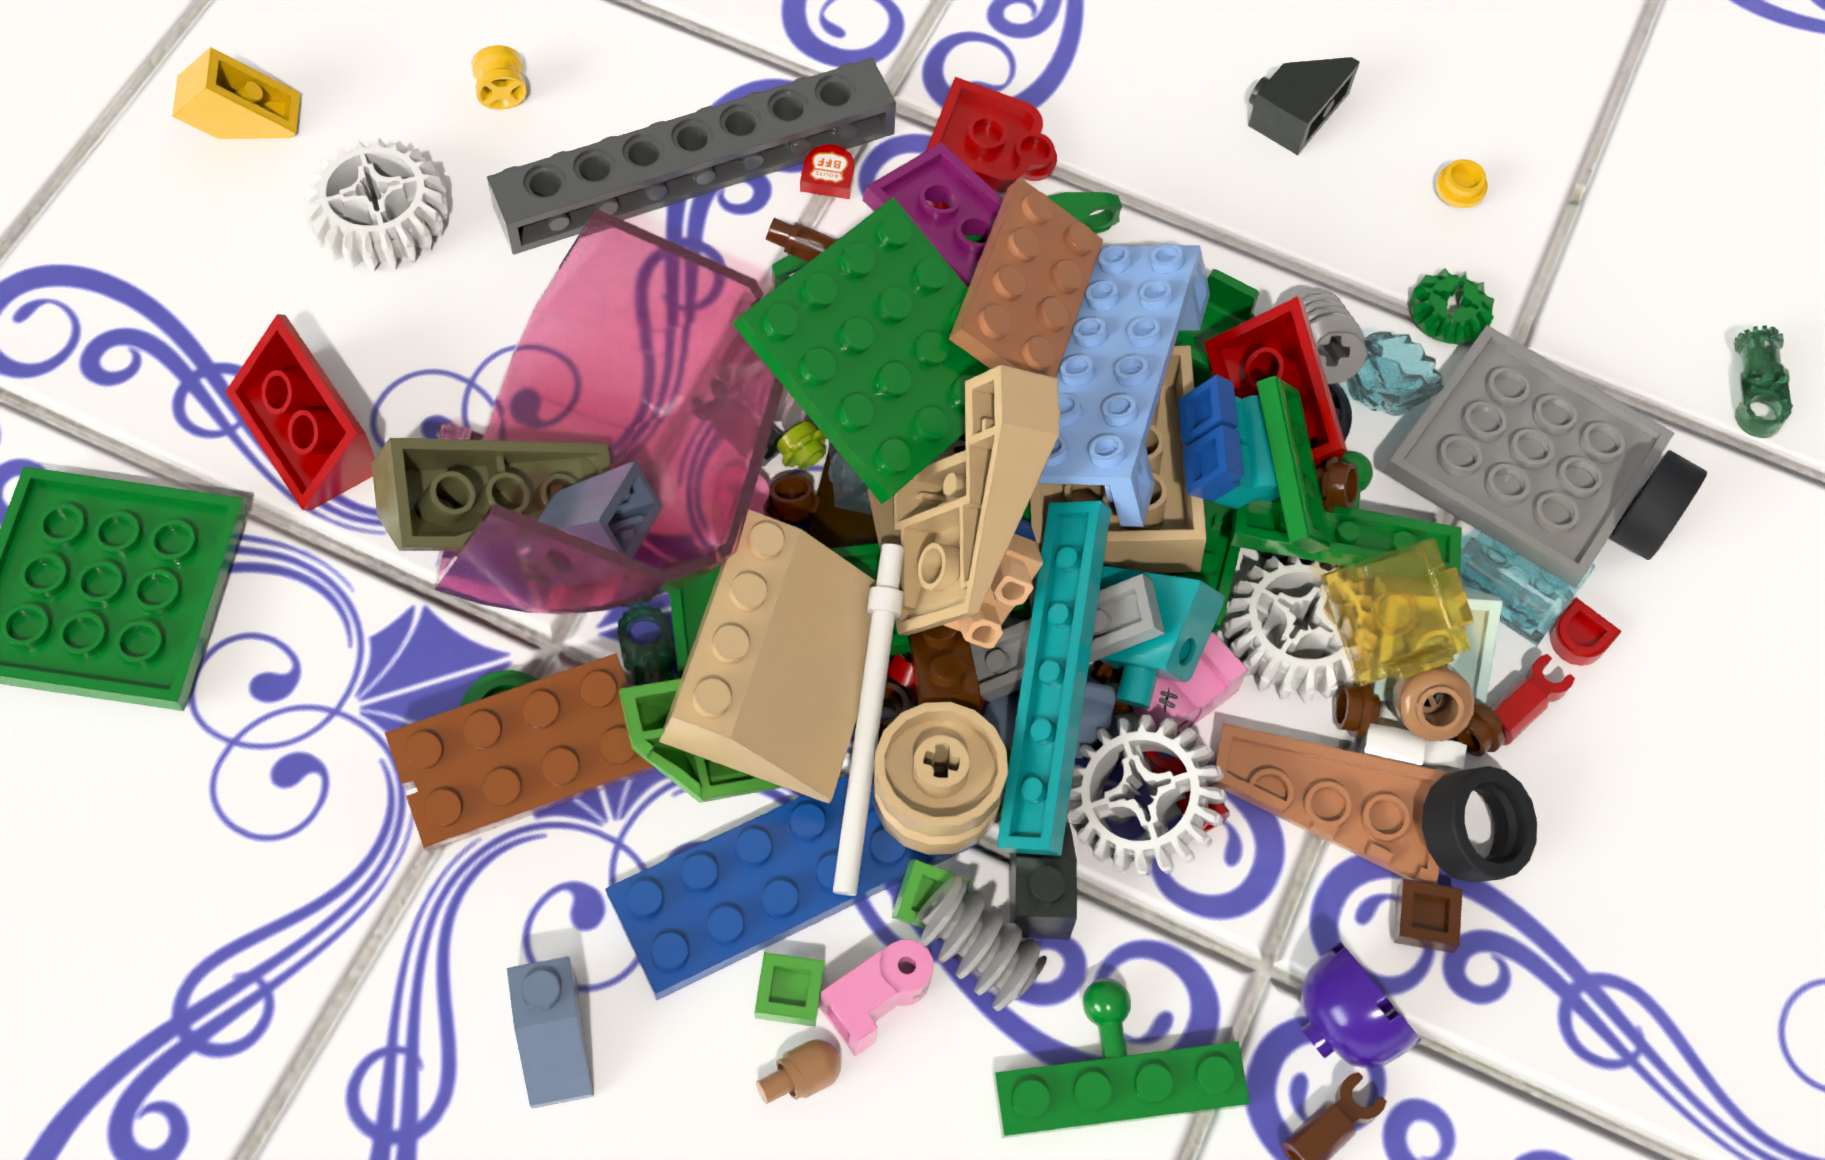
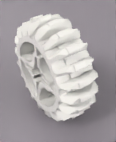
(343, 209)
(1269, 599)
(1120, 800)

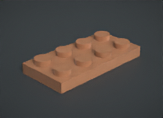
(1027, 284)

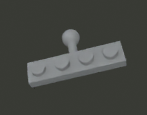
(1124, 618)

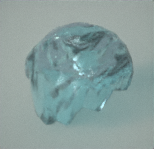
(1394, 375)

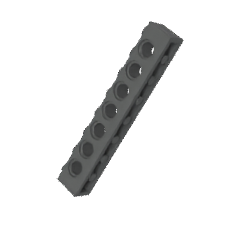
(691, 154)

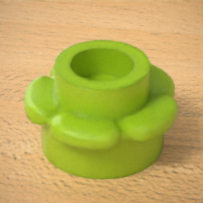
(802, 446)

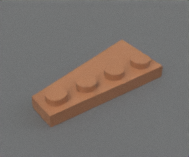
(1336, 794)

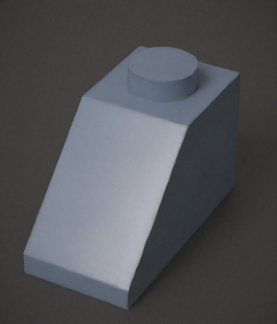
(550, 1031)

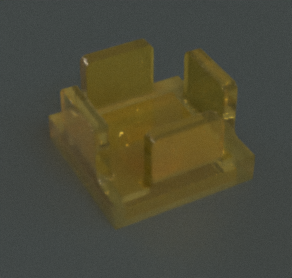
(1399, 612)

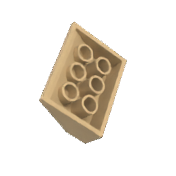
(1175, 522)
(776, 662)

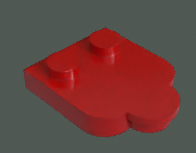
(994, 135)

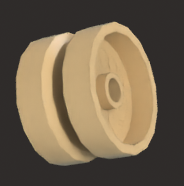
(939, 777)

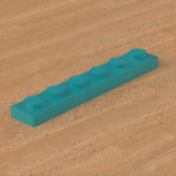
(1054, 679)

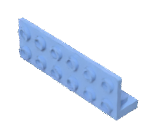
(1119, 366)

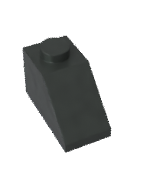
(1300, 99)
(1045, 892)

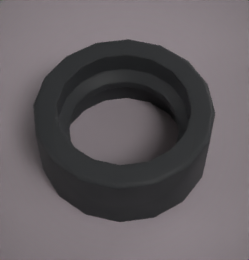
(1659, 505)
(1512, 817)

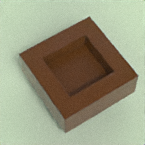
(1428, 916)

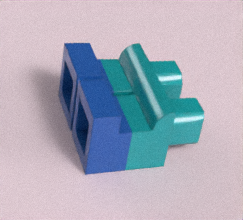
(1225, 446)

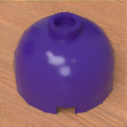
(1352, 1013)

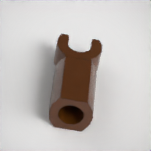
(1331, 1125)

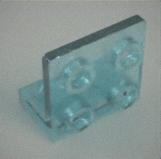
(1528, 592)

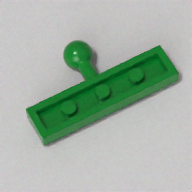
(1353, 531)
(1120, 1084)

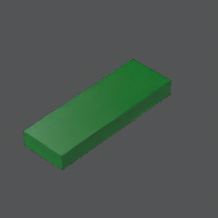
(1294, 465)

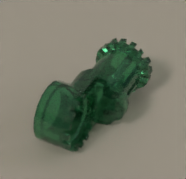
(1773, 382)
(648, 658)

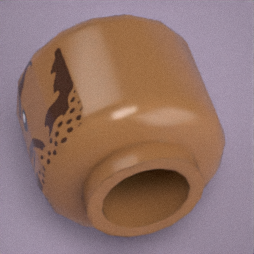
(1440, 716)

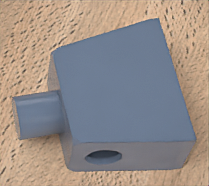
(607, 509)

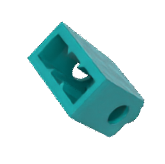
(1188, 617)

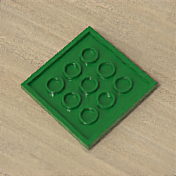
(870, 348)
(111, 585)

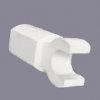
(1407, 748)

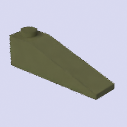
(440, 489)

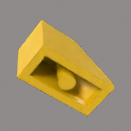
(234, 100)

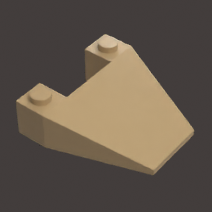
(969, 503)

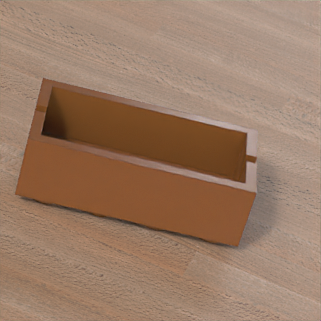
(516, 753)

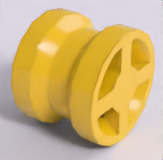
(499, 77)

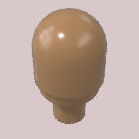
(802, 1071)

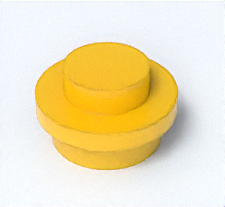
(1462, 184)

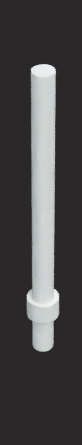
(884, 606)

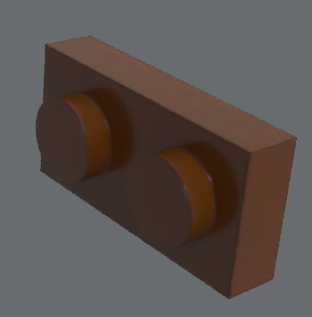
(944, 667)

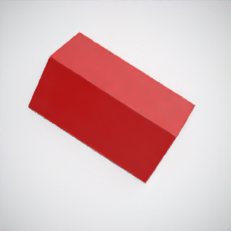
(1282, 346)
(300, 418)

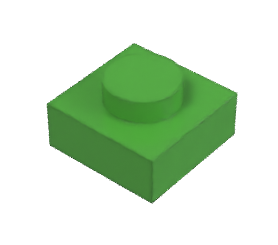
(917, 887)
(789, 989)

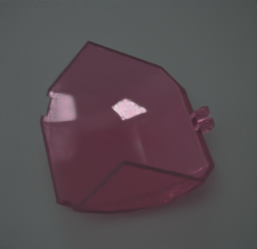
(637, 356)

